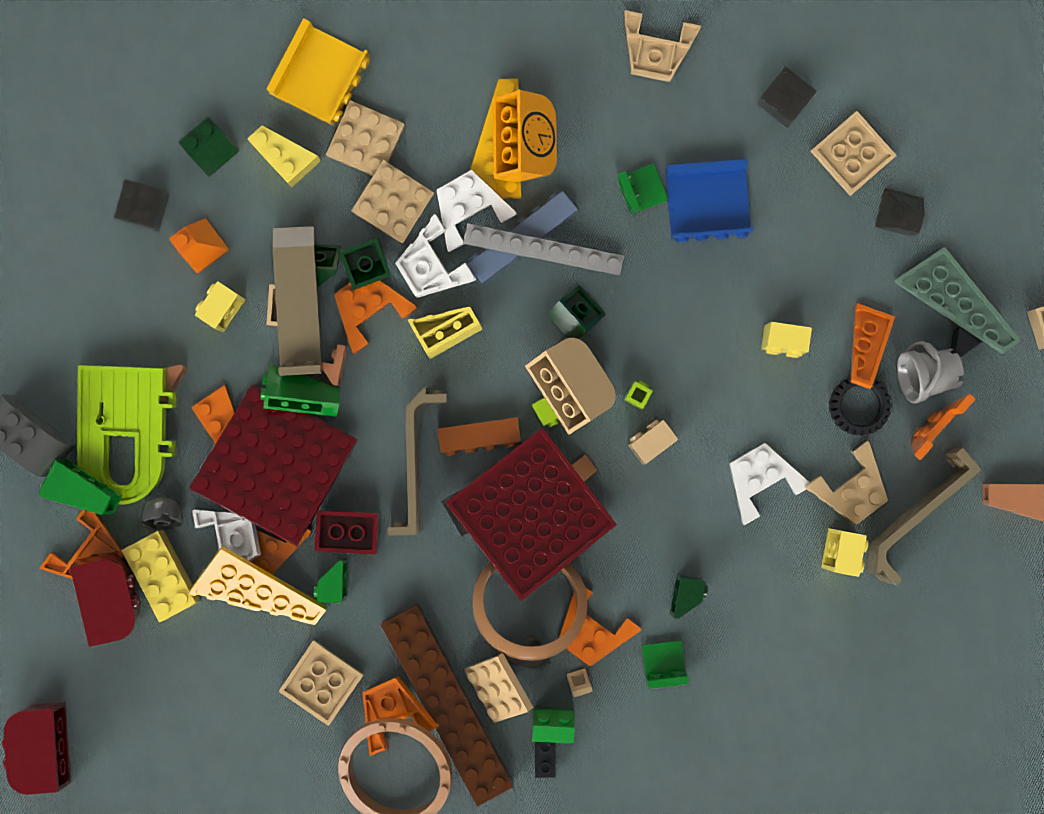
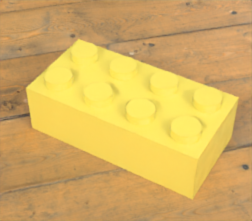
(160, 575)

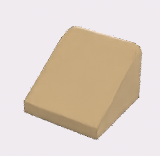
(579, 682)

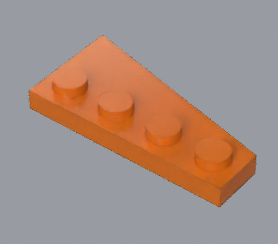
(869, 342)
(215, 412)

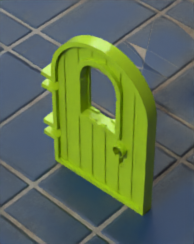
(130, 410)

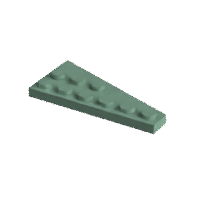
(951, 292)

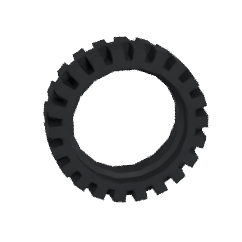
(844, 424)

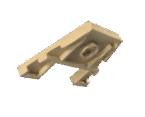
(656, 56)
(859, 494)

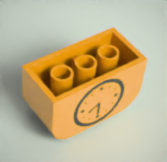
(523, 136)

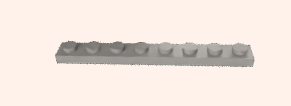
(543, 249)

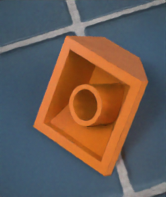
(199, 244)

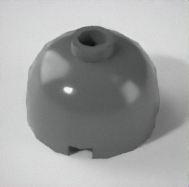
(162, 512)

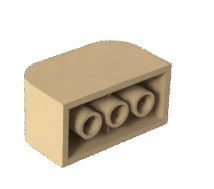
(572, 383)

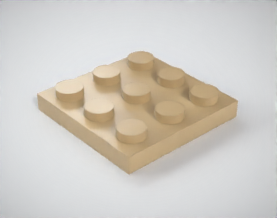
(364, 138)
(853, 153)
(392, 202)
(321, 682)
(498, 688)

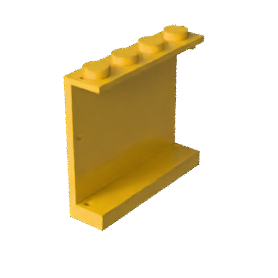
(318, 73)

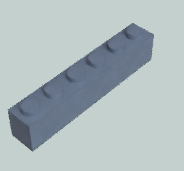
(539, 225)

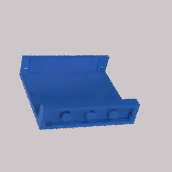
(708, 200)

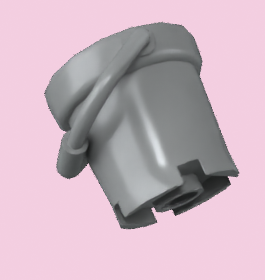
(928, 372)

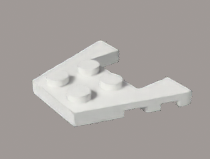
(464, 199)
(423, 267)
(758, 471)
(231, 531)

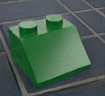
(333, 584)
(553, 724)

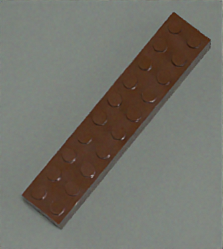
(447, 704)

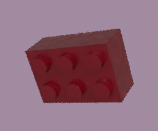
(347, 532)

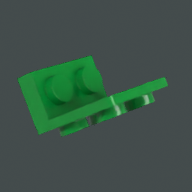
(641, 189)
(664, 664)

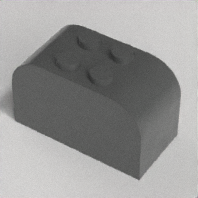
(30, 438)

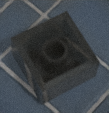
(786, 97)
(141, 205)

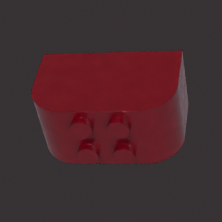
(105, 597)
(37, 749)

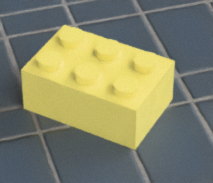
(844, 552)

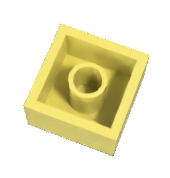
(219, 306)
(786, 339)

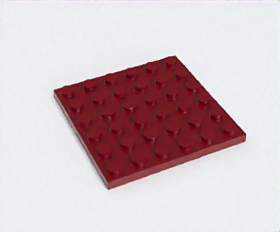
(273, 466)
(531, 514)

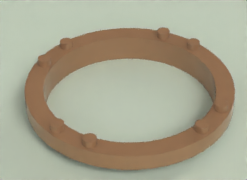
(525, 652)
(355, 793)

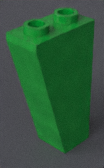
(298, 394)
(77, 488)

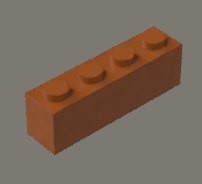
(478, 435)

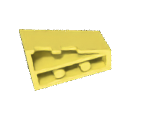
(283, 155)
(445, 330)

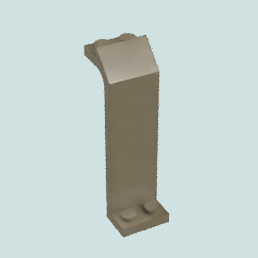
(297, 300)
(412, 408)
(878, 548)

